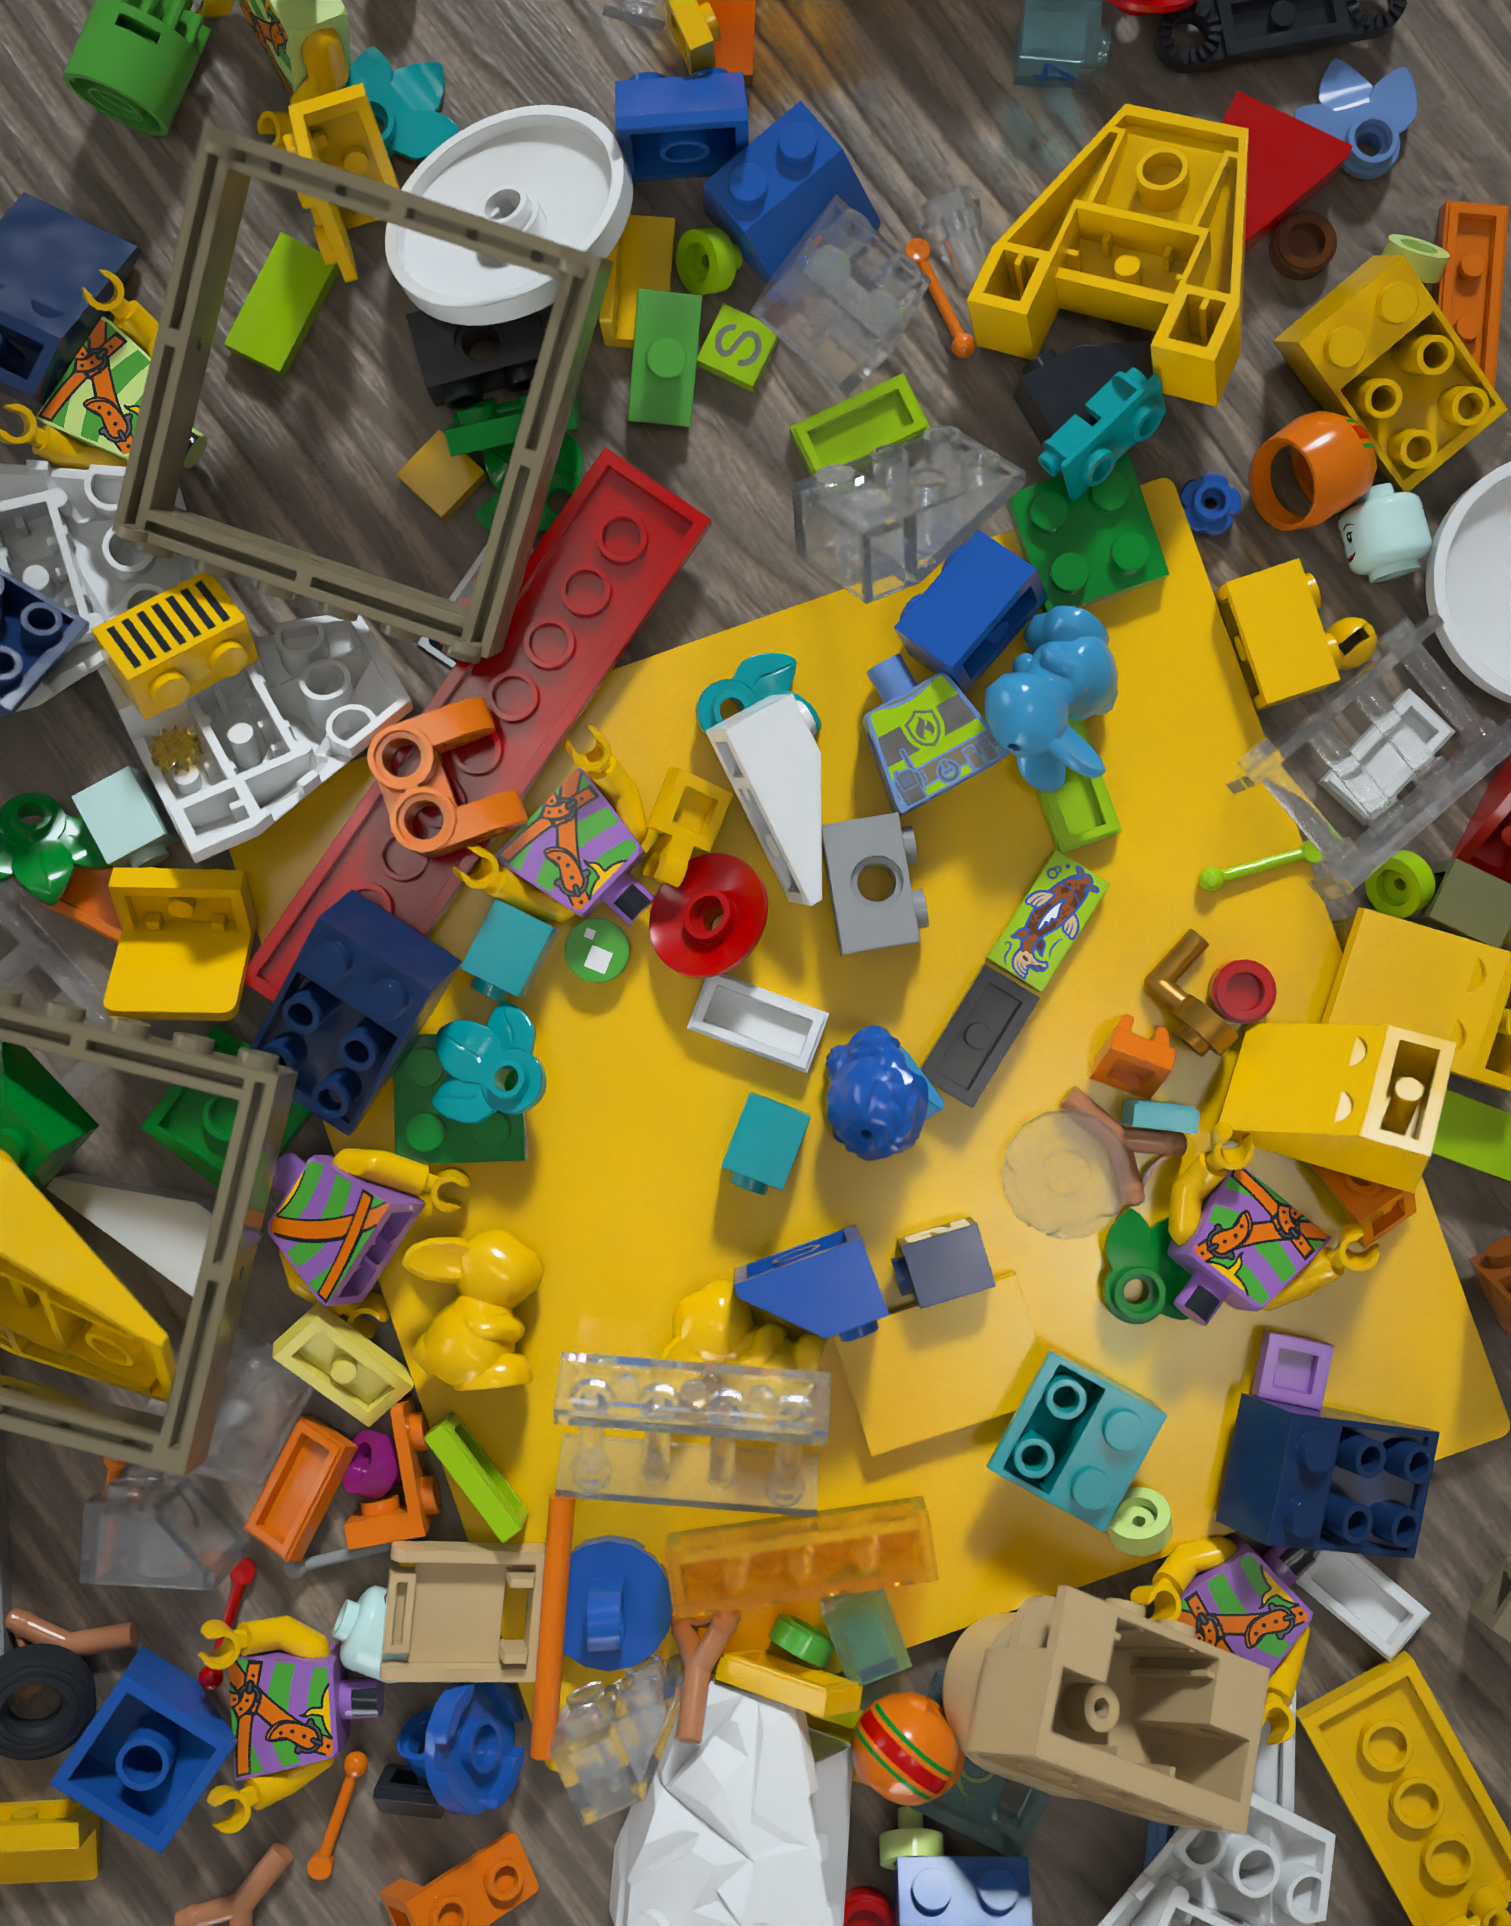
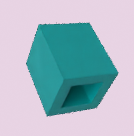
(508, 952)
(764, 1143)

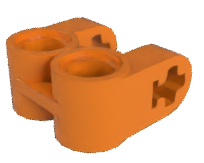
(429, 786)

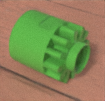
(137, 60)

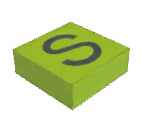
(737, 348)

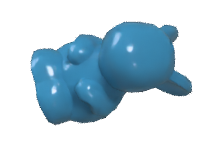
(1061, 681)

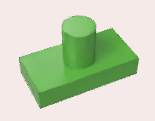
(664, 357)

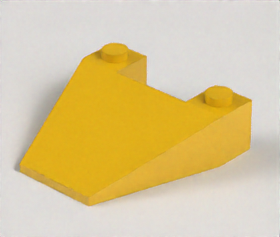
(1137, 236)
(66, 1304)

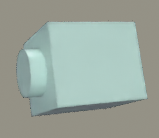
(127, 819)

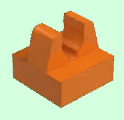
(1134, 1061)

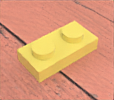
(342, 1364)

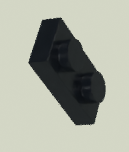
(978, 1035)

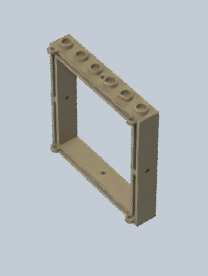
(181, 359)
(265, 1094)

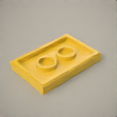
(942, 1366)

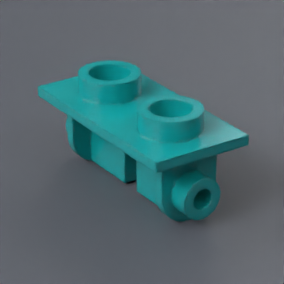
(1126, 412)

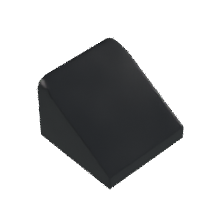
(404, 1793)

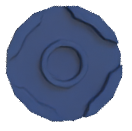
(615, 1603)
(467, 1746)

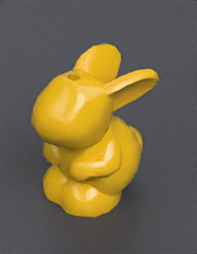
(721, 1330)
(476, 1334)

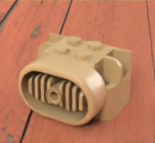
(1109, 1709)

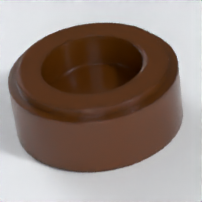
(1302, 245)

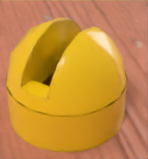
(1363, 650)

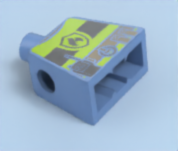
(924, 736)

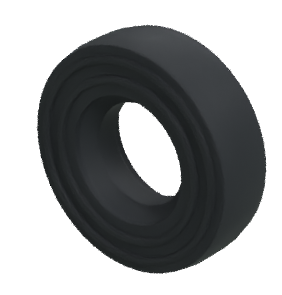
(60, 1730)

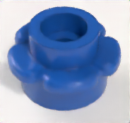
(1206, 520)

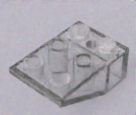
(899, 509)

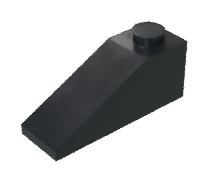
(1063, 384)

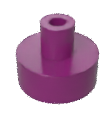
(373, 1466)

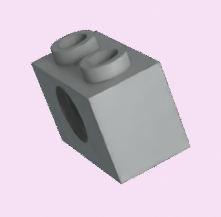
(866, 843)

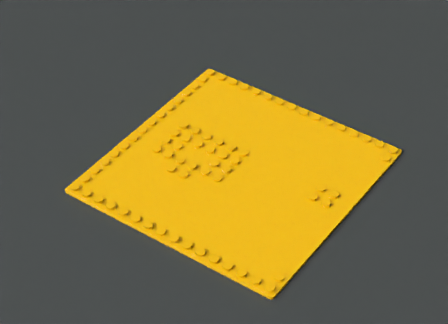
(640, 1110)

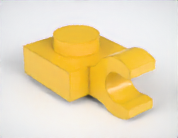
(688, 818)

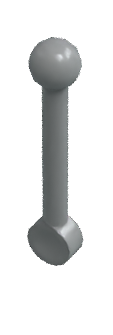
(298, 1570)

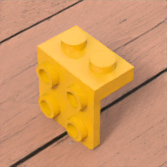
(345, 135)
(180, 943)

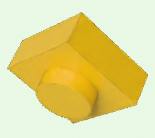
(694, 31)

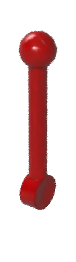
(241, 1576)

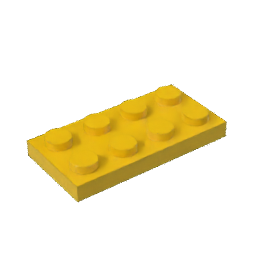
(1410, 1790)

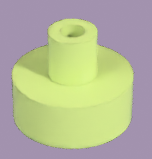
(1424, 257)
(1141, 1523)
(909, 1839)

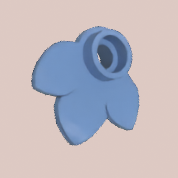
(1363, 113)

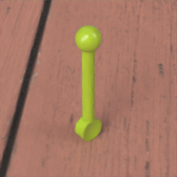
(1212, 878)

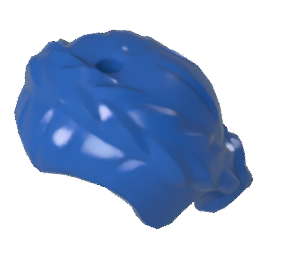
(874, 1096)

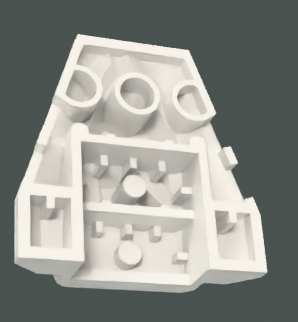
(64, 546)
(270, 729)
(727, 1826)
(1228, 1879)

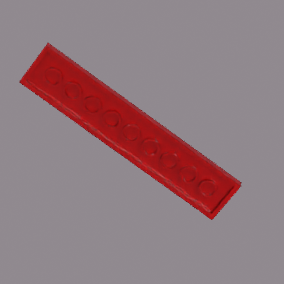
(572, 622)

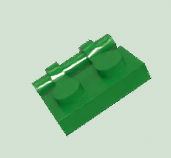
(493, 424)

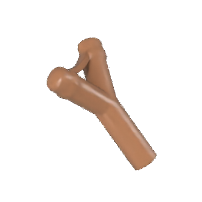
(1134, 1140)
(28, 1626)
(699, 1659)
(239, 1906)

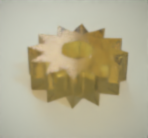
(188, 751)

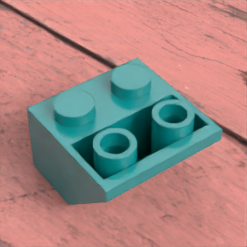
(1077, 1439)

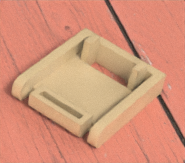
(452, 1610)

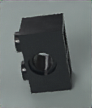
(460, 381)

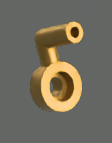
(1199, 1025)

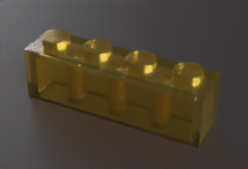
(800, 1557)

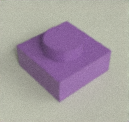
(1292, 1369)

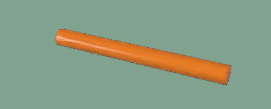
(552, 1625)

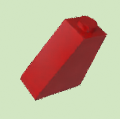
(1285, 163)

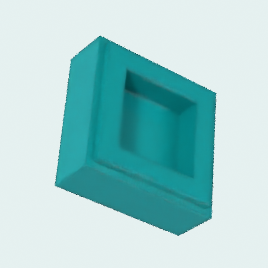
(1160, 1115)

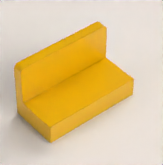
(641, 261)
(48, 1842)

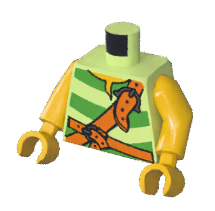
(303, 42)
(100, 395)

